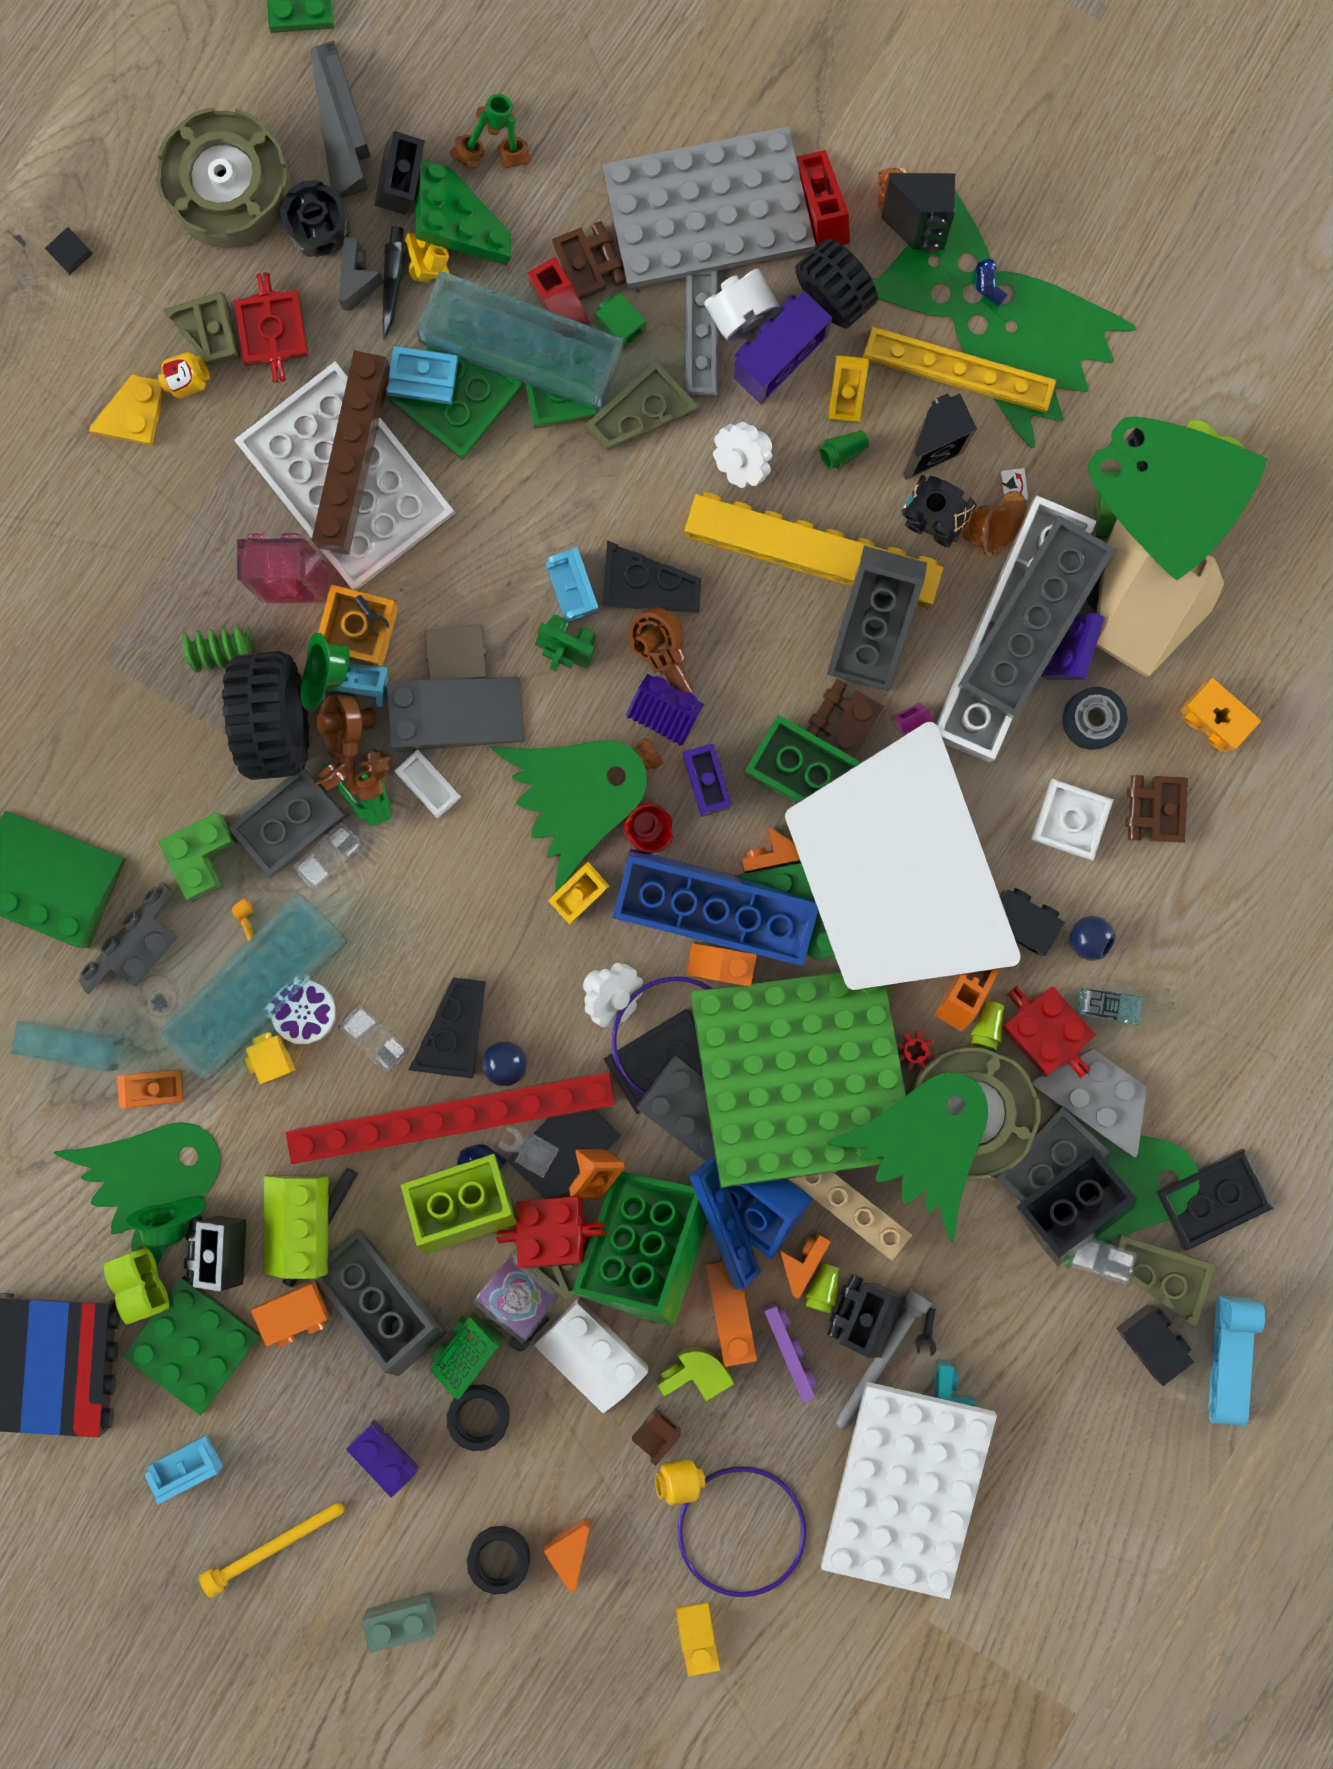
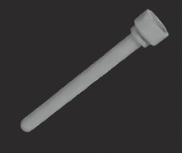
(914, 1307)

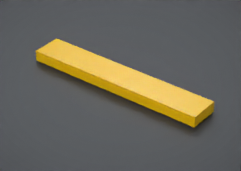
(959, 369)

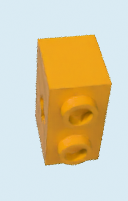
(1236, 718)

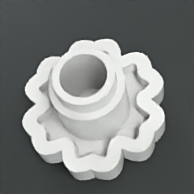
(743, 454)
(610, 992)

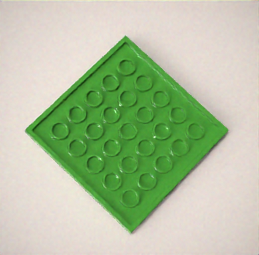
(792, 1071)

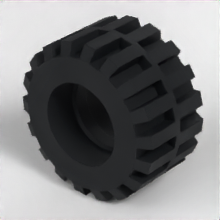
(837, 282)

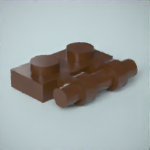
(580, 265)
(854, 722)
(1167, 808)

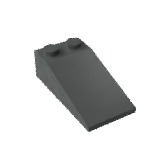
(877, 618)
(454, 713)
(379, 1305)

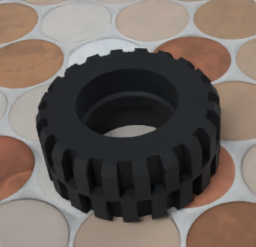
(265, 715)

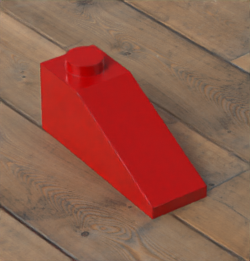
(823, 198)

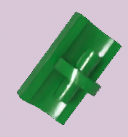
(562, 647)

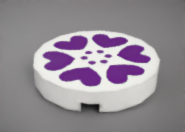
(306, 1015)

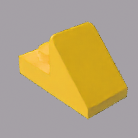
(848, 388)
(579, 893)
(697, 1639)

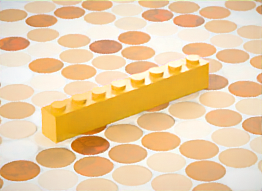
(789, 543)

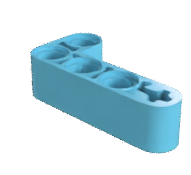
(1232, 1358)

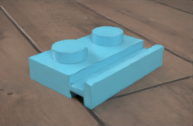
(422, 375)

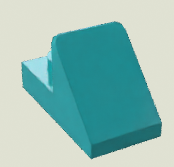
(946, 1381)

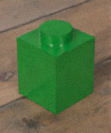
(620, 319)

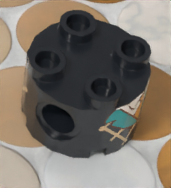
(315, 218)
(942, 497)

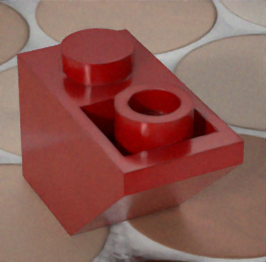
(556, 291)

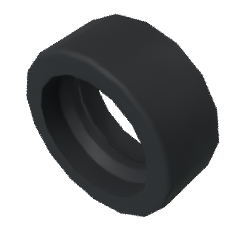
(503, 1417)
(489, 1584)

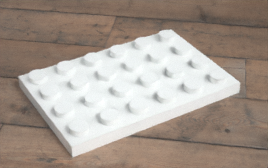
(293, 455)
(908, 1490)

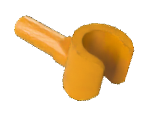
(241, 911)

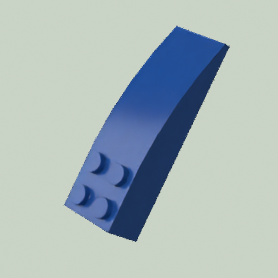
(715, 907)

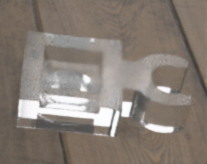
(534, 1153)

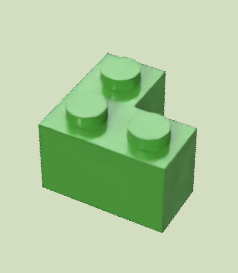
(190, 854)

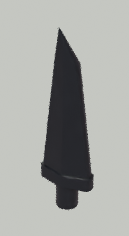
(393, 266)

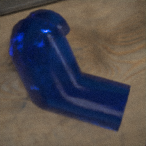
(986, 282)
(479, 1151)

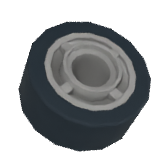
(1109, 707)

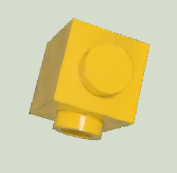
(268, 1058)

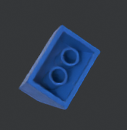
(770, 1212)

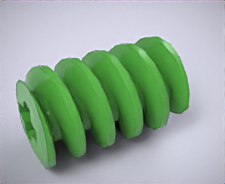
(216, 649)

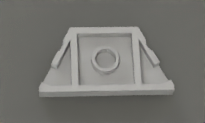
(1102, 1099)

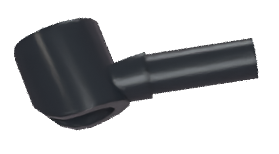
(370, 614)
(926, 1336)
(521, 1347)

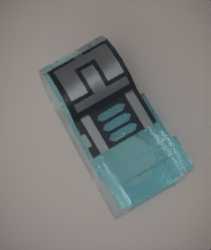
(1111, 1006)

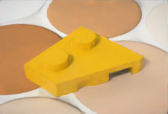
(132, 412)

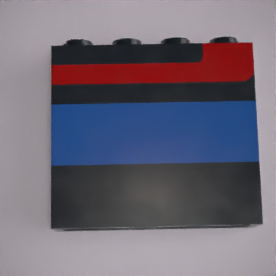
(57, 1366)

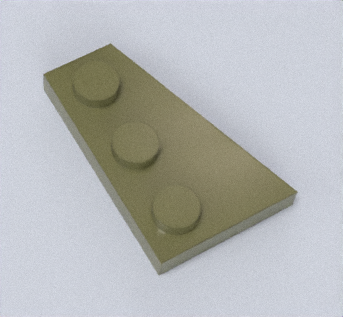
(641, 407)
(1170, 1277)

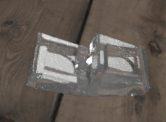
(327, 856)
(373, 1038)
(1104, 1261)

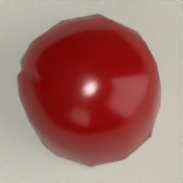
(649, 828)

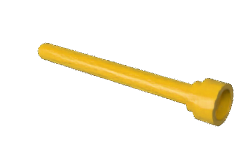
(216, 1579)

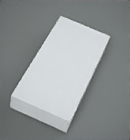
(427, 784)

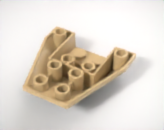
(1146, 607)

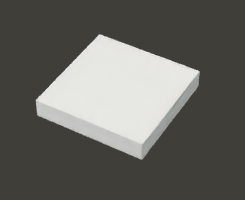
(1072, 820)

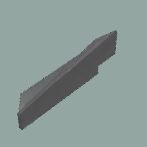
(339, 121)

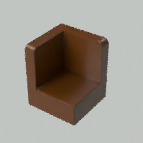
(656, 1435)

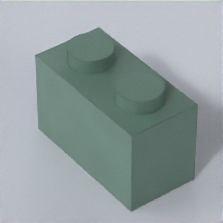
(400, 1622)

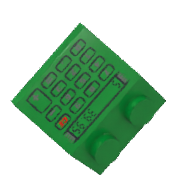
(465, 1355)

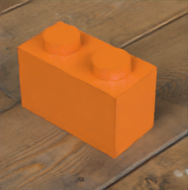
(292, 1313)

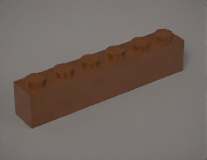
(351, 452)

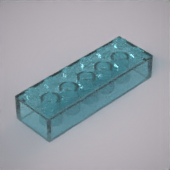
(520, 340)
(252, 987)

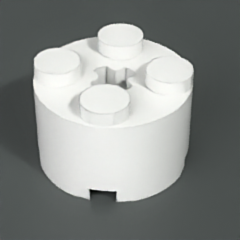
(742, 305)

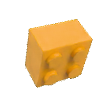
(347, 625)

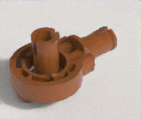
(661, 645)
(343, 729)

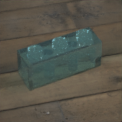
(67, 1046)

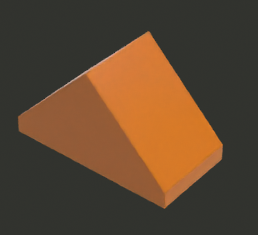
(567, 1552)

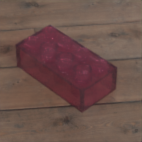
(281, 569)

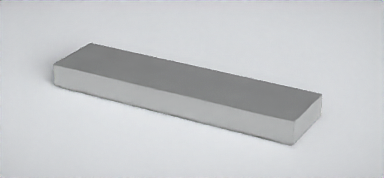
(701, 336)

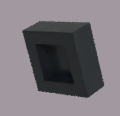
(68, 250)

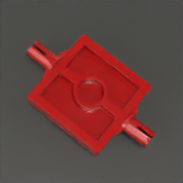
(271, 328)
(1049, 1031)
(550, 1232)

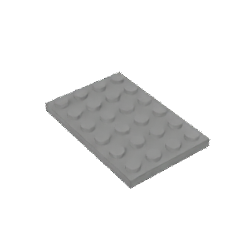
(708, 207)

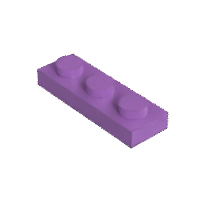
(791, 1351)

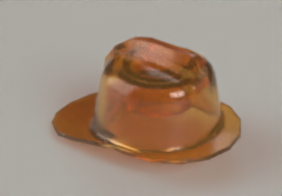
(996, 524)

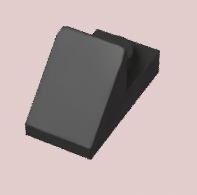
(355, 283)

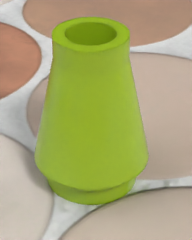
(988, 1028)
(823, 1291)

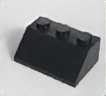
(920, 208)
(942, 435)
(1076, 1206)

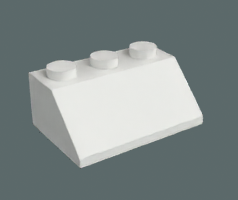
(592, 1356)

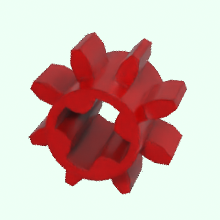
(921, 1045)

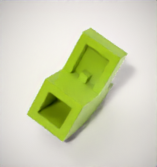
(698, 1365)

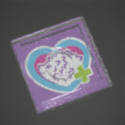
(516, 1299)

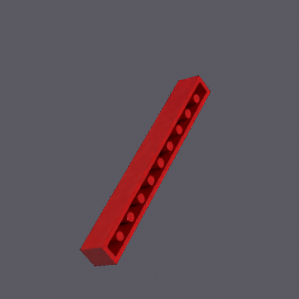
(450, 1117)

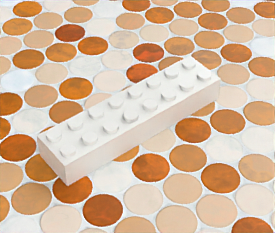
(964, 719)

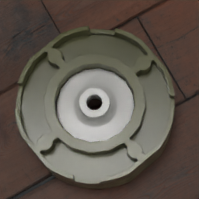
(223, 177)
(1011, 1101)

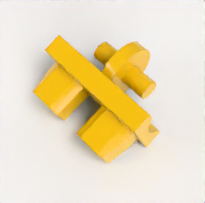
(426, 259)

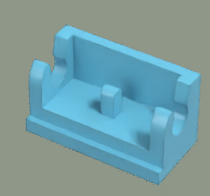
(572, 585)
(365, 681)
(183, 1469)

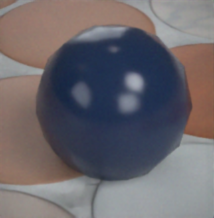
(1092, 938)
(504, 1063)

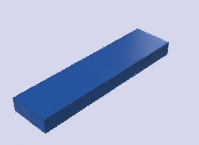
(725, 1225)

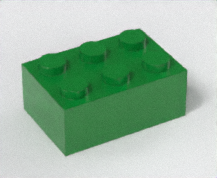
(796, 761)

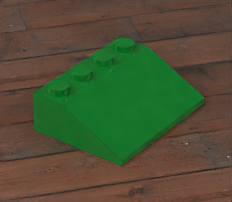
(54, 881)
(646, 1248)

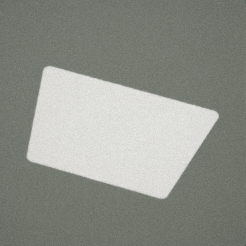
(901, 869)

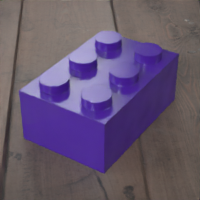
(781, 346)

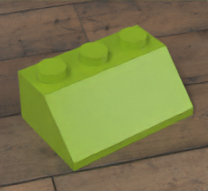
(458, 1204)
(295, 1226)

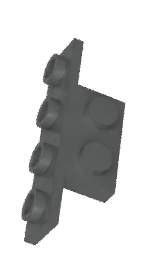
(135, 946)

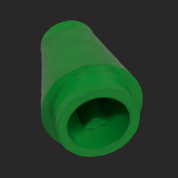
(842, 449)

